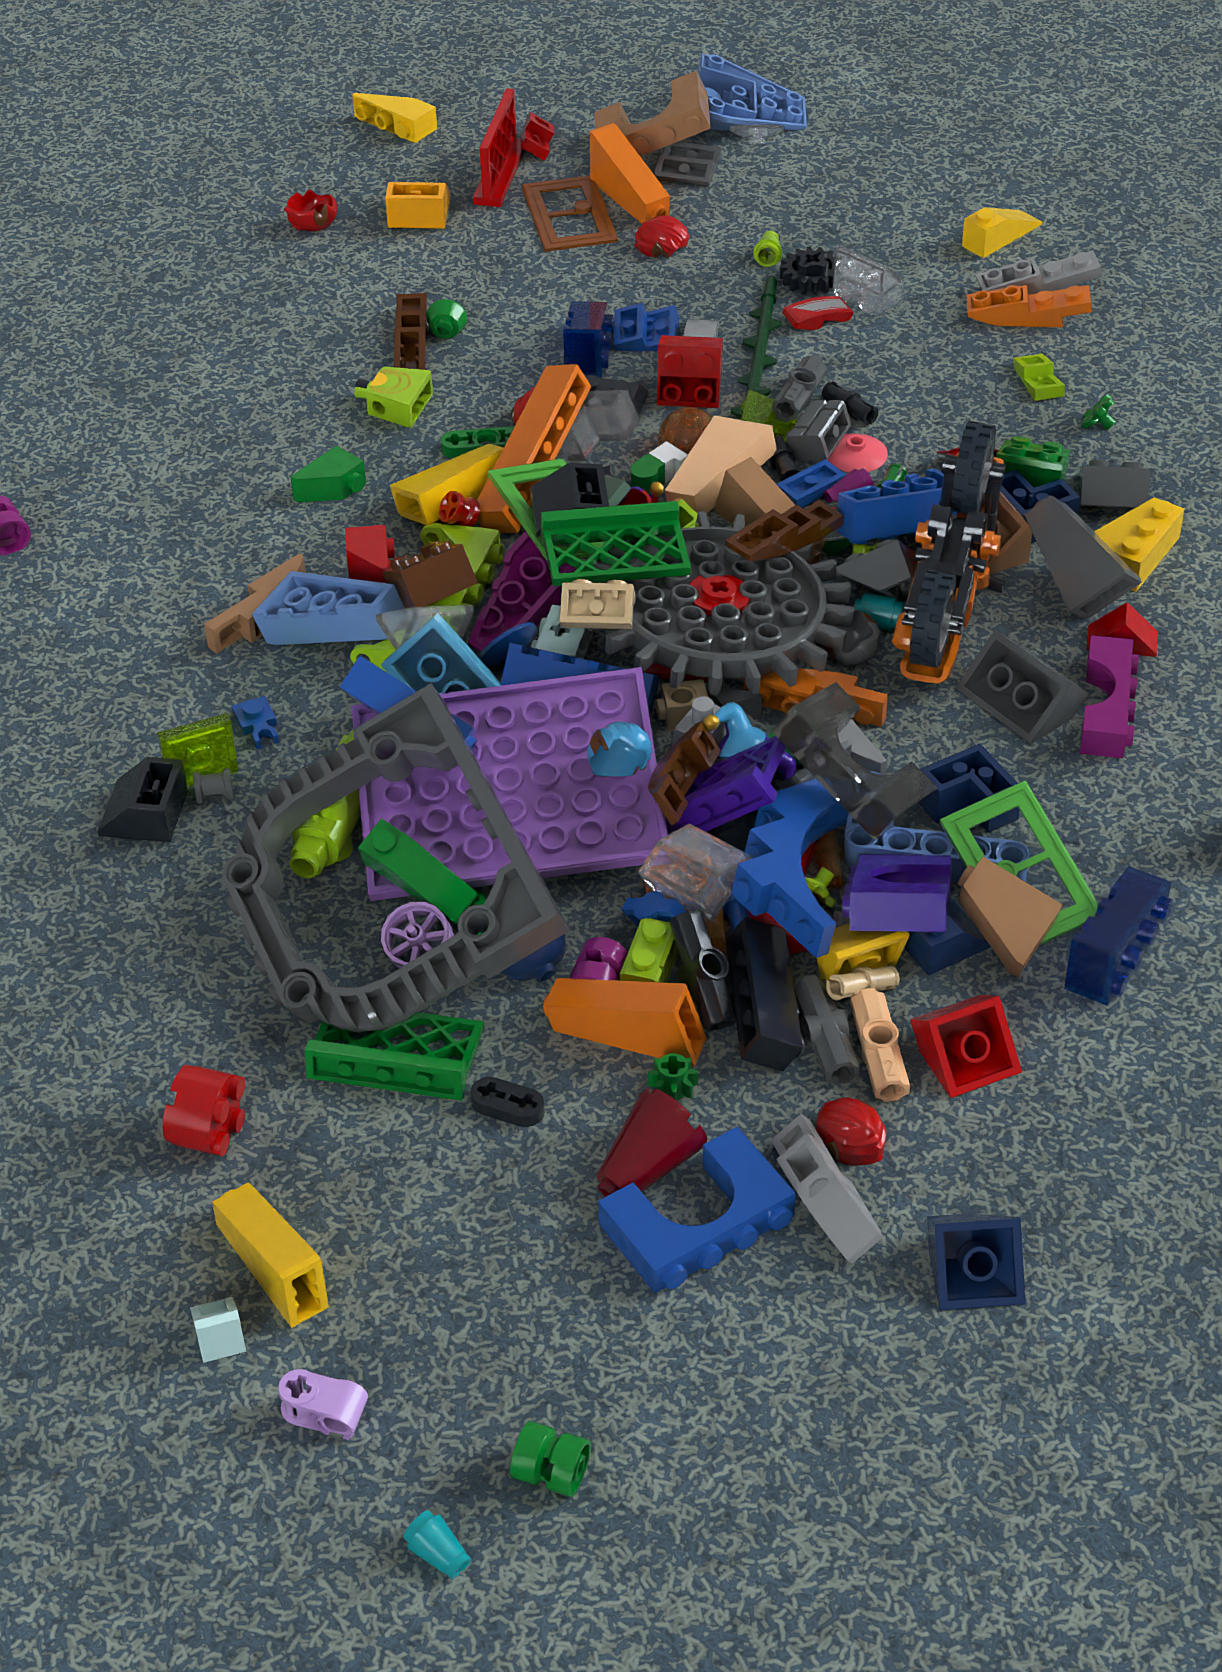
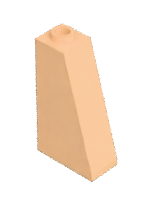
(718, 449)

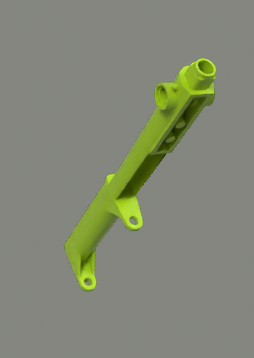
(327, 834)

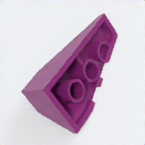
(519, 594)

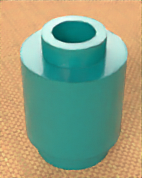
(881, 608)

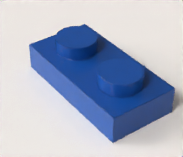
(811, 483)

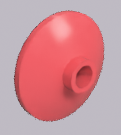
(858, 452)

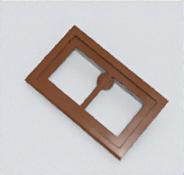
(593, 204)

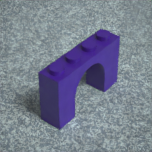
(898, 893)

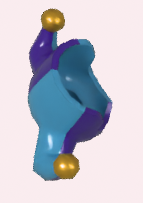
(742, 735)

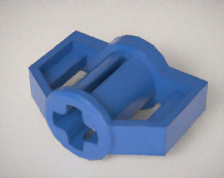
(652, 906)

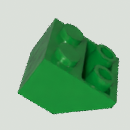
(1033, 461)

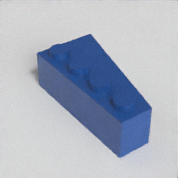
(890, 509)
(533, 664)

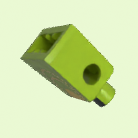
(396, 394)

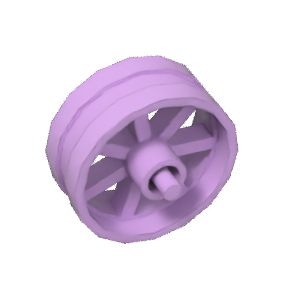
(417, 936)

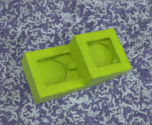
(1038, 377)

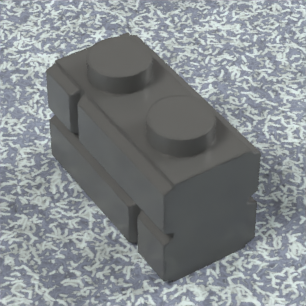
(818, 430)

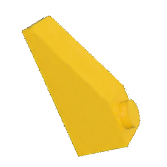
(995, 228)

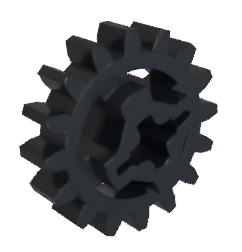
(808, 270)

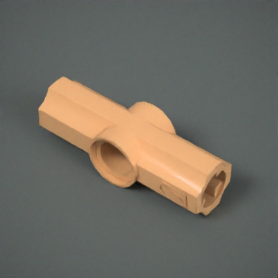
(879, 1045)

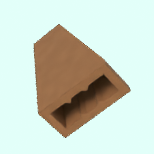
(753, 493)

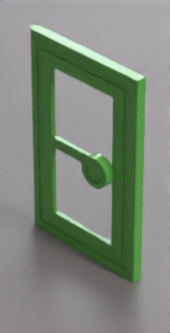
(504, 482)
(1021, 796)

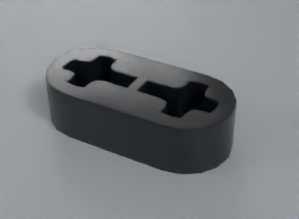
(507, 1101)

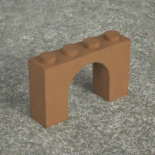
(681, 119)

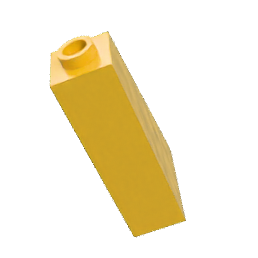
(422, 493)
(273, 1253)

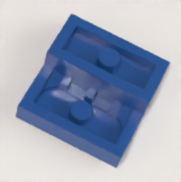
(641, 329)

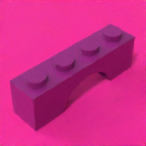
(1106, 723)

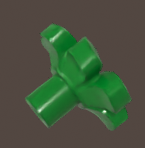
(1099, 414)

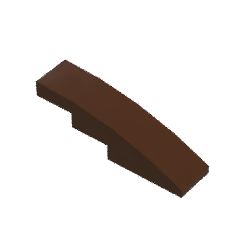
(410, 331)
(785, 532)

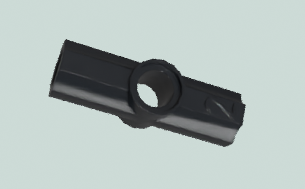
(703, 970)

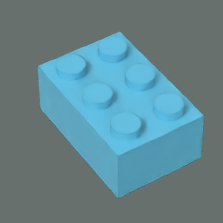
(440, 658)

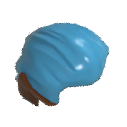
(619, 750)

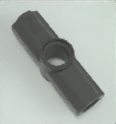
(799, 388)
(826, 1030)

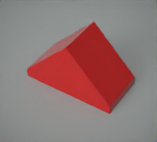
(1126, 624)

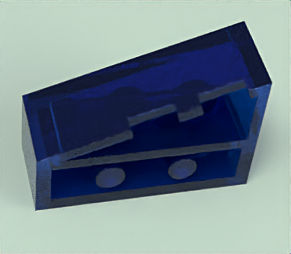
(588, 336)

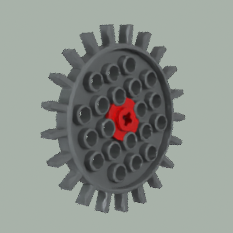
(733, 612)

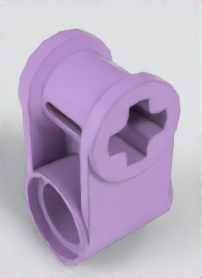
(324, 1405)

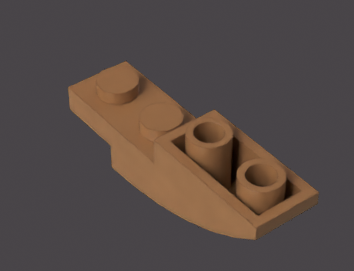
(238, 619)

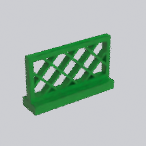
(614, 526)
(392, 1065)

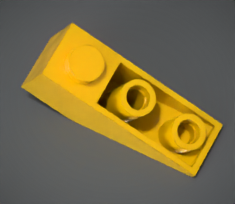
(399, 115)

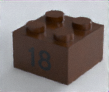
(432, 575)

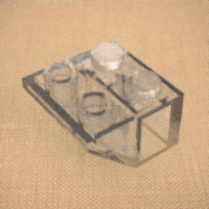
(866, 282)
(693, 869)

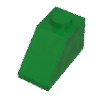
(329, 477)

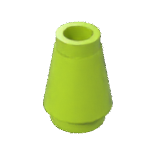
(768, 249)

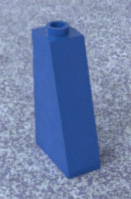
(381, 691)

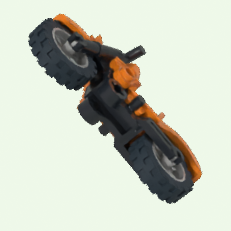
(952, 558)

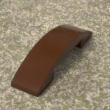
(679, 768)

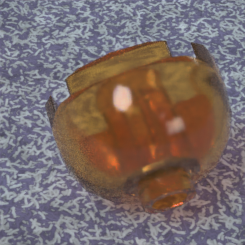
(683, 428)

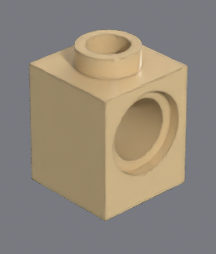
(678, 702)

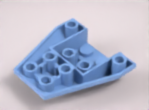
(747, 98)

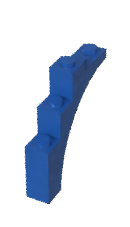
(774, 876)

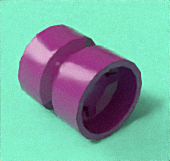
(13, 528)
(600, 960)

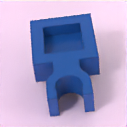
(256, 718)

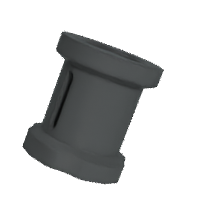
(213, 786)

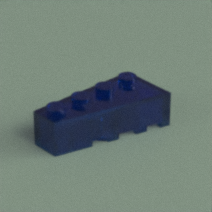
(1116, 936)

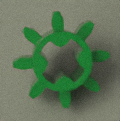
(673, 1076)

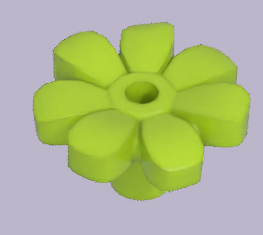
(819, 885)

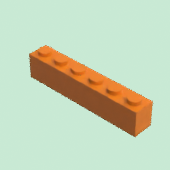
(535, 438)

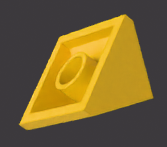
(861, 949)

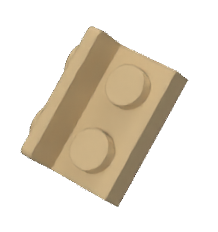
(597, 604)

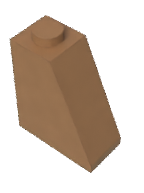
(1007, 912)

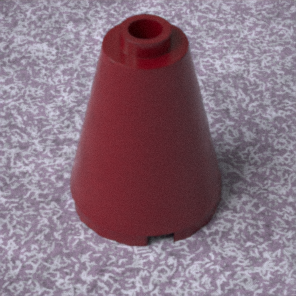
(649, 1143)

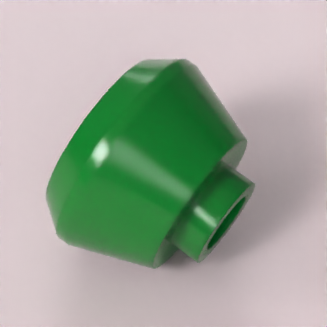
(446, 318)

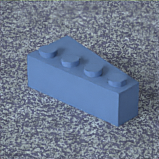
(324, 609)

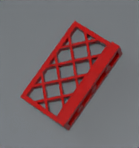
(499, 154)

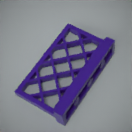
(732, 787)

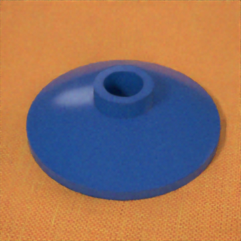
(496, 651)

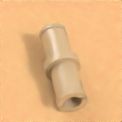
(862, 978)

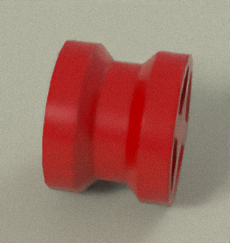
(459, 509)

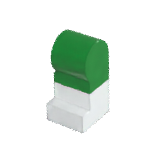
(657, 466)

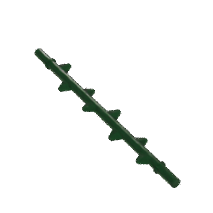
(759, 342)

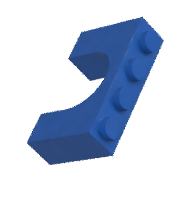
(670, 1251)

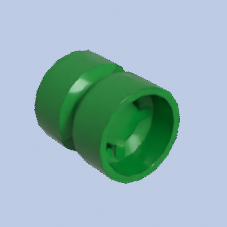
(549, 1458)

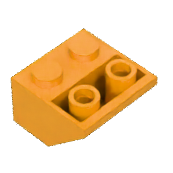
(417, 205)

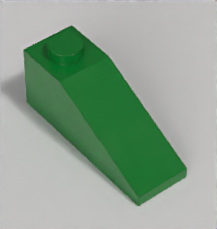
(415, 870)

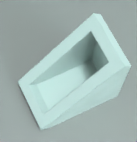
(218, 1329)

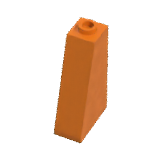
(625, 175)
(628, 1015)

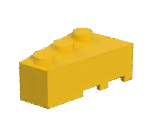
(1144, 535)

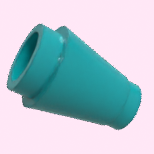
(436, 1544)

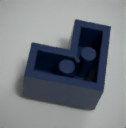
(1025, 496)
(965, 781)

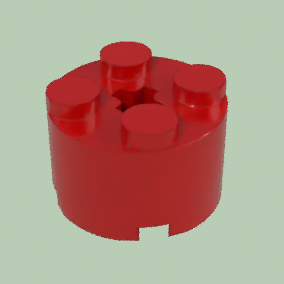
(204, 1109)

